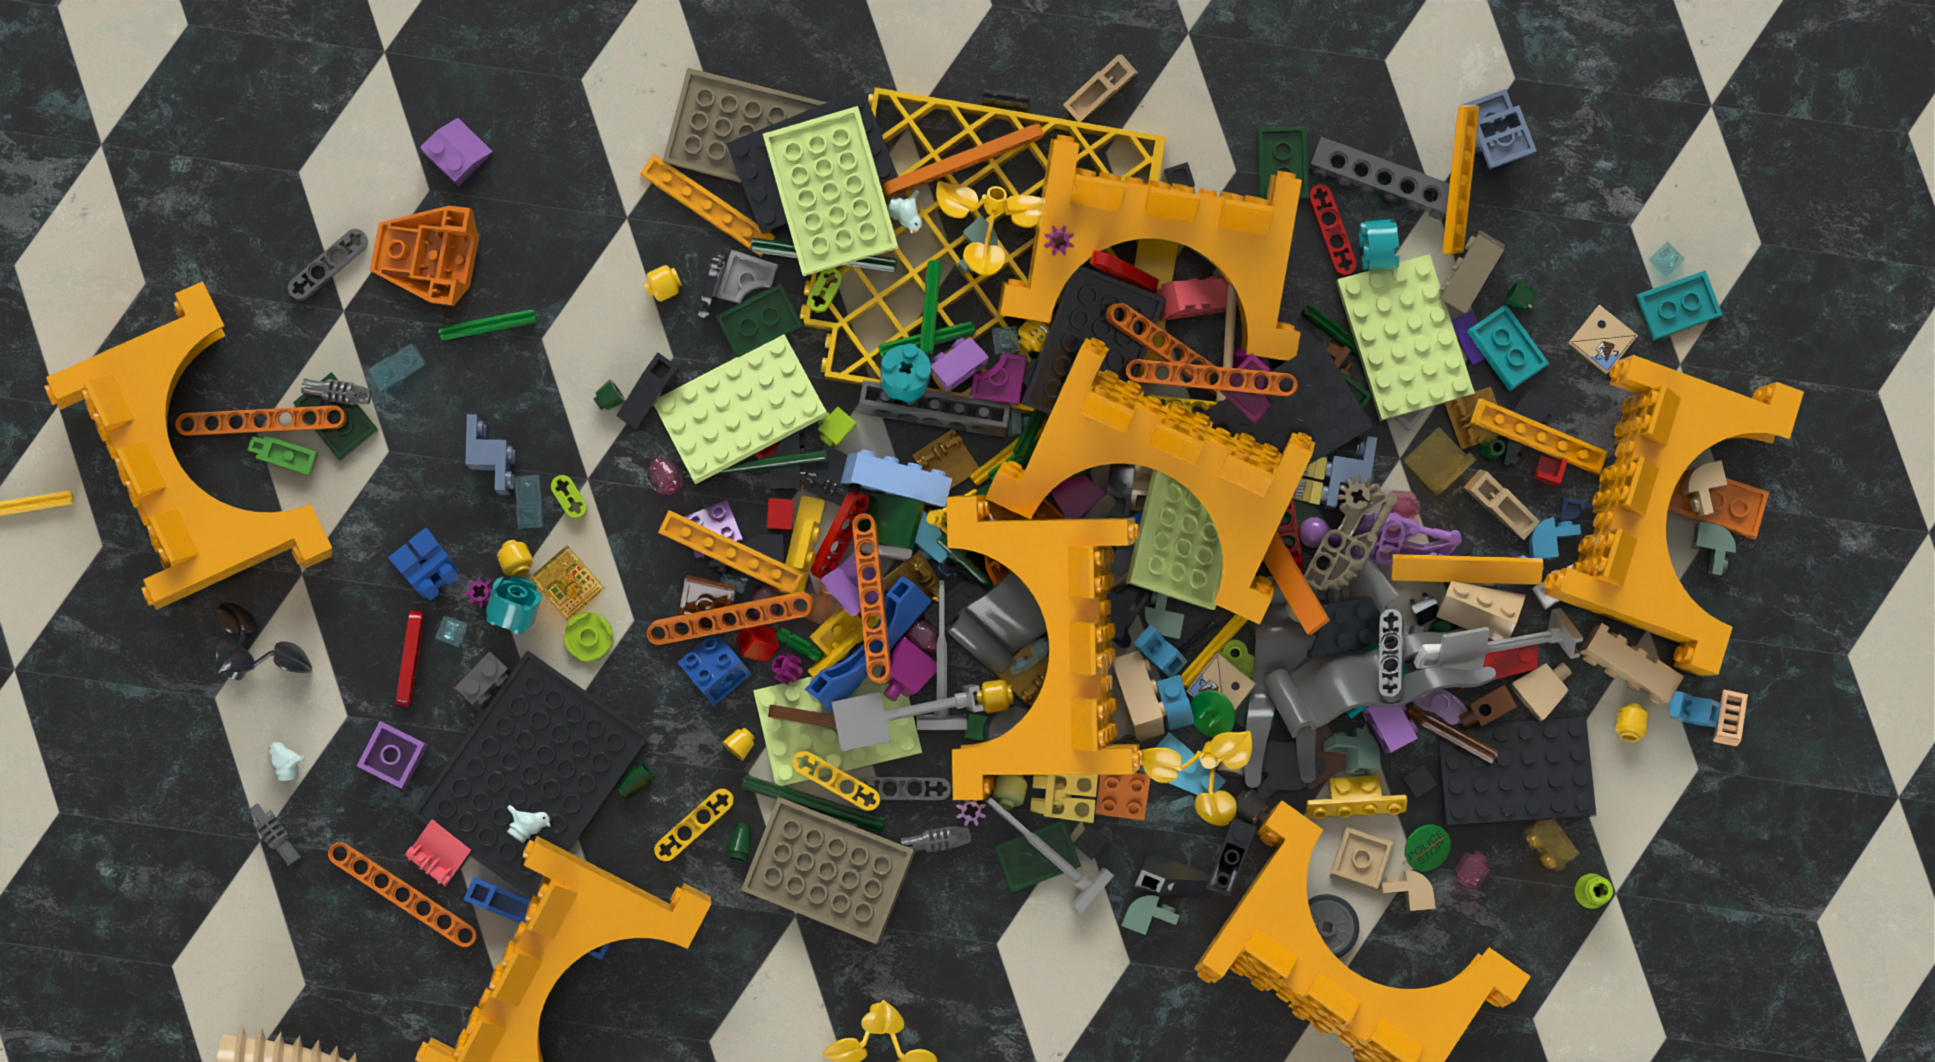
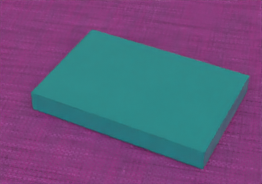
(1679, 305)
(1507, 347)

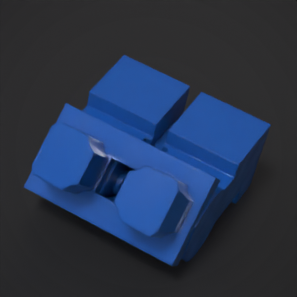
(432, 572)

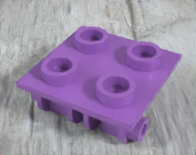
(719, 519)

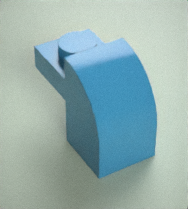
(1545, 535)
(1160, 652)
(1175, 703)
(1694, 709)

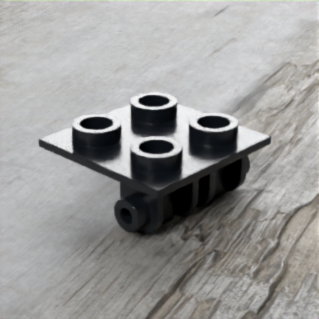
(827, 475)

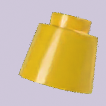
(739, 743)

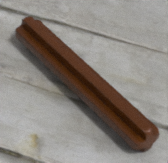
(1452, 733)

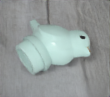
(906, 212)
(284, 761)
(527, 823)

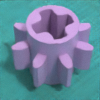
(968, 818)

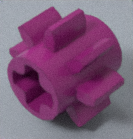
(1056, 233)
(473, 593)
(787, 668)

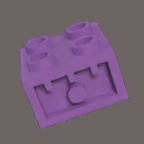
(844, 585)

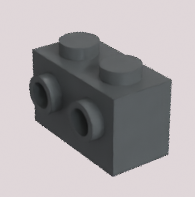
(482, 679)

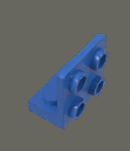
(714, 668)

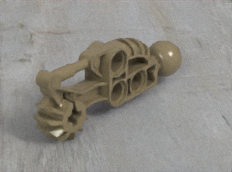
(1343, 564)

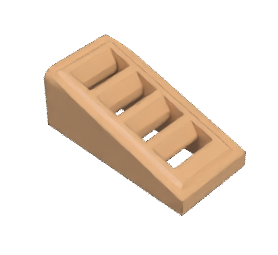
(1727, 738)

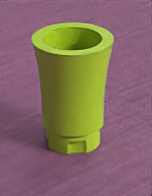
(1585, 894)

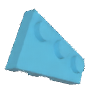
(1193, 778)

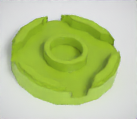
(588, 636)

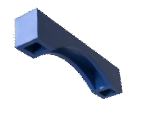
(902, 608)
(509, 906)

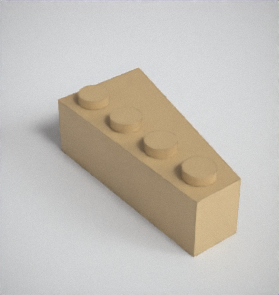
(1630, 664)

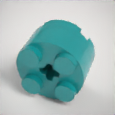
(1379, 244)
(894, 371)
(513, 604)

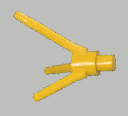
(939, 516)

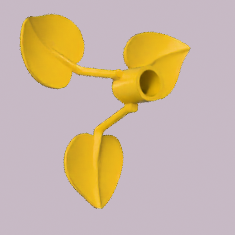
(959, 199)
(1230, 747)
(879, 1020)

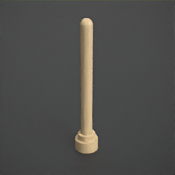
(1229, 332)

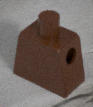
(1498, 701)

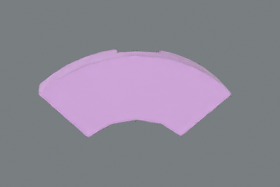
(1442, 704)

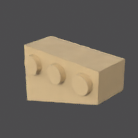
(1481, 607)
(1139, 695)

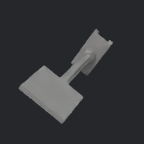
(1374, 584)
(1468, 648)
(941, 719)
(864, 721)
(1089, 887)

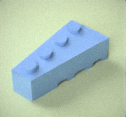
(896, 479)

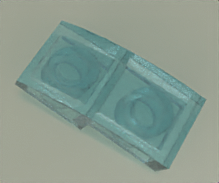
(397, 367)
(528, 501)
(1039, 652)

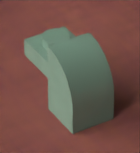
(977, 233)
(1717, 541)
(1165, 622)
(1360, 751)
(1141, 912)

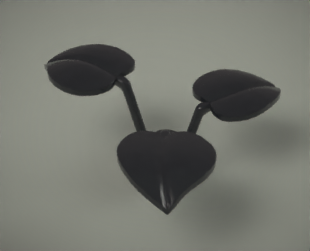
(237, 661)

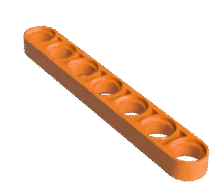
(962, 160)
(1168, 341)
(1223, 383)
(273, 424)
(877, 609)
(740, 613)
(390, 893)

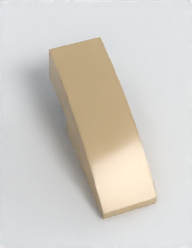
(1100, 88)
(1501, 504)

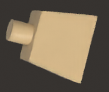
(1542, 689)

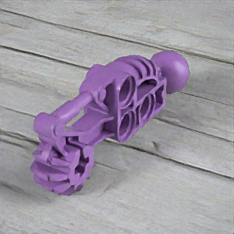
(1314, 529)

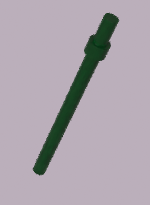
(770, 462)
(958, 556)

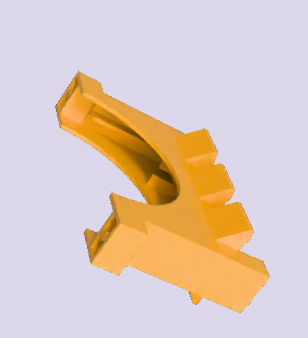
(1236, 233)
(1112, 423)
(192, 531)
(1626, 560)
(1070, 578)
(569, 917)
(1279, 948)

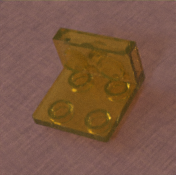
(1438, 461)
(1552, 844)

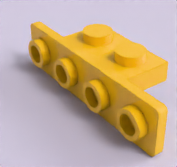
(805, 536)
(837, 637)
(1355, 797)

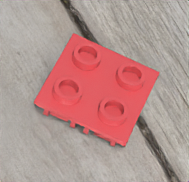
(438, 853)

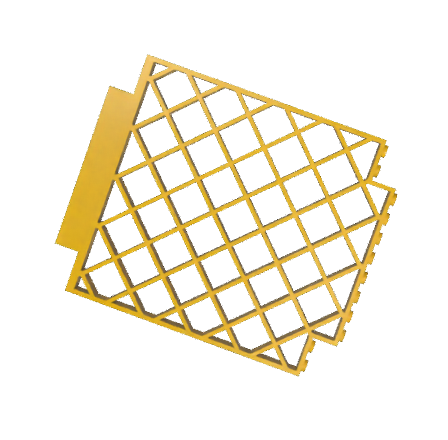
(1152, 255)

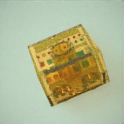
(567, 582)

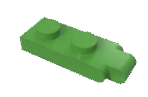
(283, 454)

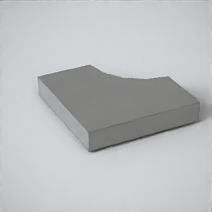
(744, 275)

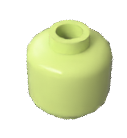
(1009, 791)

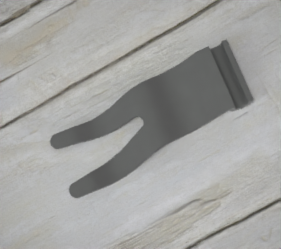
(1009, 614)
(1278, 645)
(1351, 680)

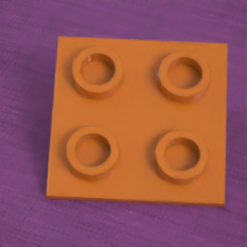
(1123, 795)

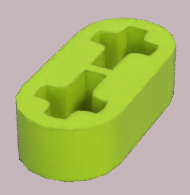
(829, 293)
(564, 500)

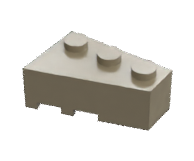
(1471, 271)

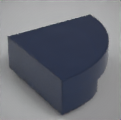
(1571, 509)

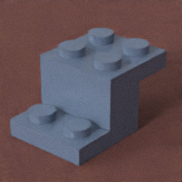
(1501, 130)
(489, 454)
(1341, 468)

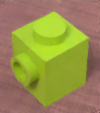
(836, 427)

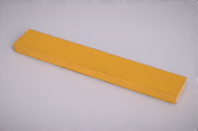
(1460, 179)
(703, 202)
(1539, 436)
(731, 553)
(1466, 569)

